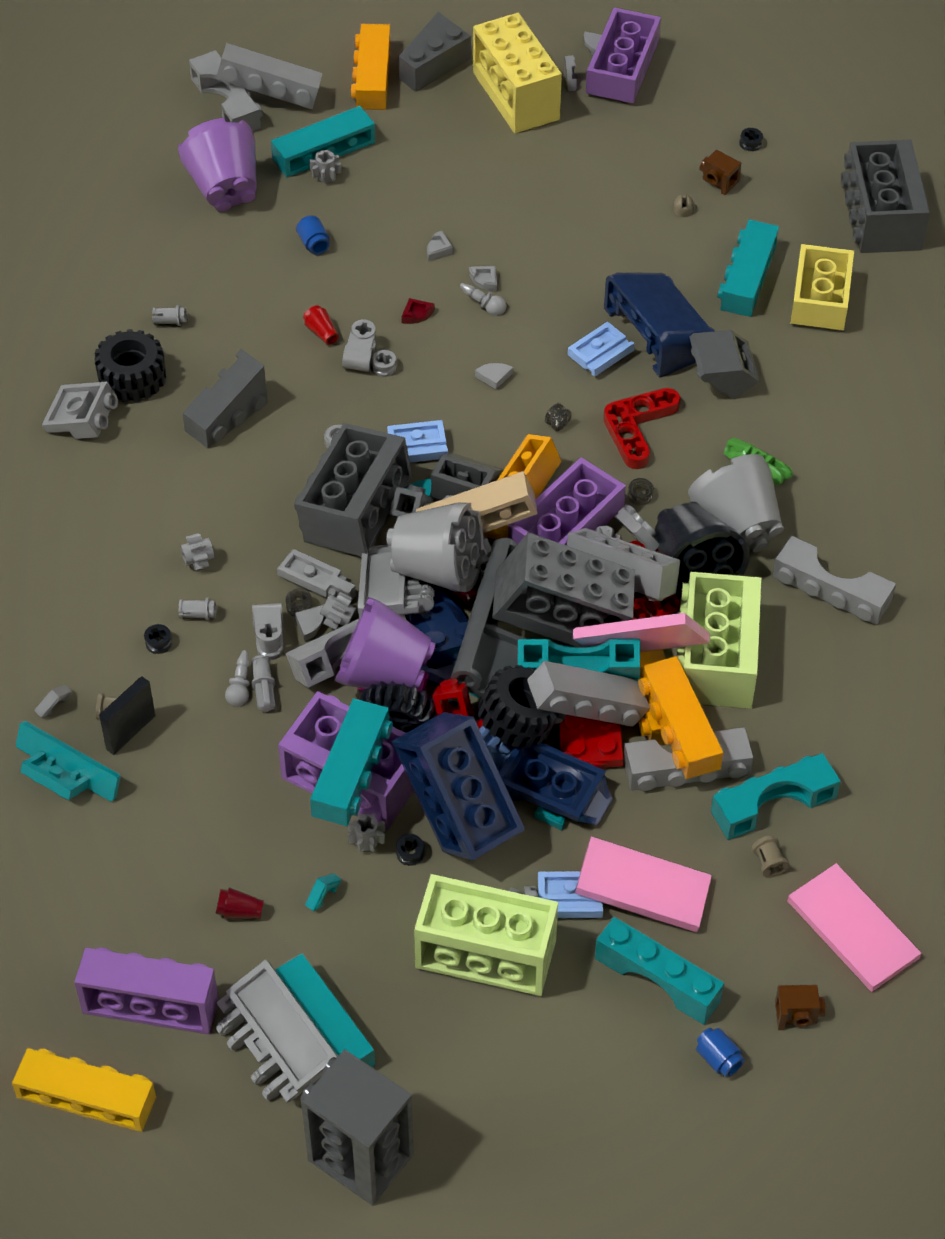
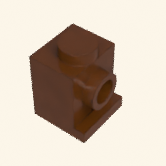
(721, 171)
(798, 1005)

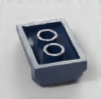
(444, 626)
(557, 783)

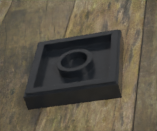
(127, 715)

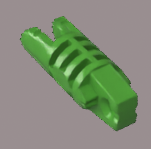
(778, 469)

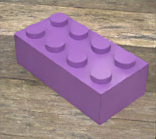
(623, 55)
(575, 501)
(147, 990)

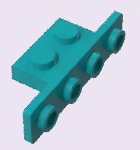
(62, 766)

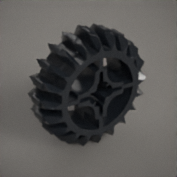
(406, 704)

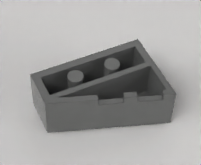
(434, 52)
(228, 402)

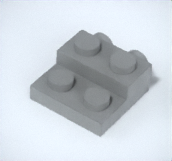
(81, 409)

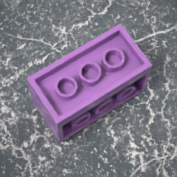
(308, 745)

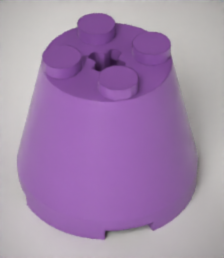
(221, 162)
(384, 650)

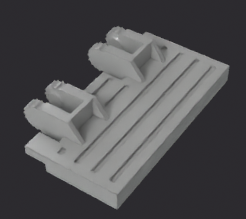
(395, 590)
(275, 1029)

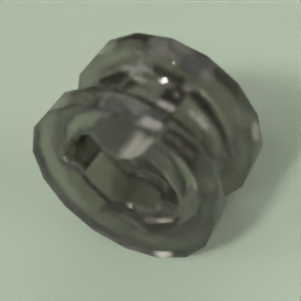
(558, 417)
(639, 498)
(298, 595)

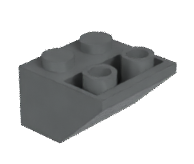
(724, 361)
(459, 474)

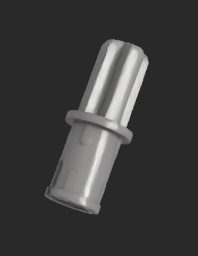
(263, 683)

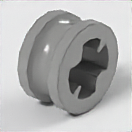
(379, 367)

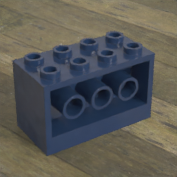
(458, 785)

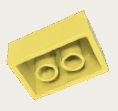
(822, 287)

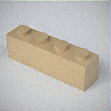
(497, 502)

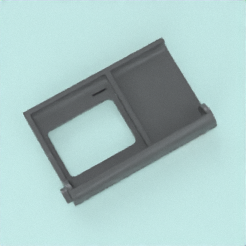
(484, 644)

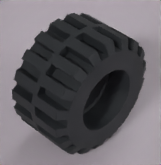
(131, 364)
(511, 709)

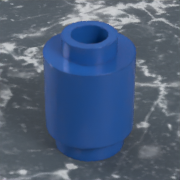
(313, 234)
(720, 1052)

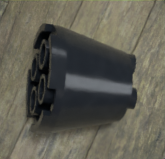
(700, 542)

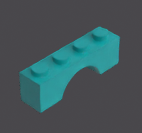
(613, 657)
(806, 781)
(689, 986)

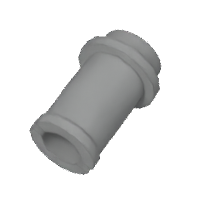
(170, 315)
(197, 608)

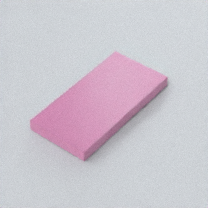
(653, 632)
(643, 884)
(854, 927)

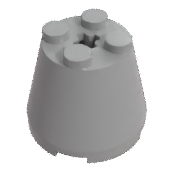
(742, 498)
(438, 546)

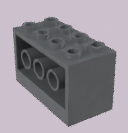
(885, 196)
(353, 489)
(560, 589)
(358, 1126)

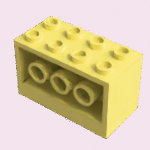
(516, 72)

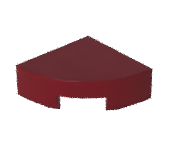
(417, 311)

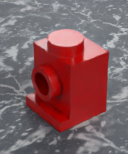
(452, 689)

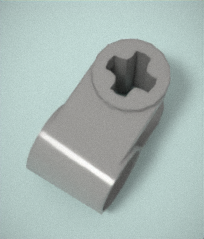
(360, 346)
(268, 629)

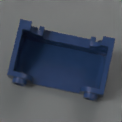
(658, 314)

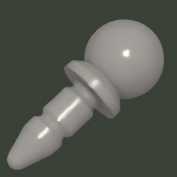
(494, 305)
(237, 692)

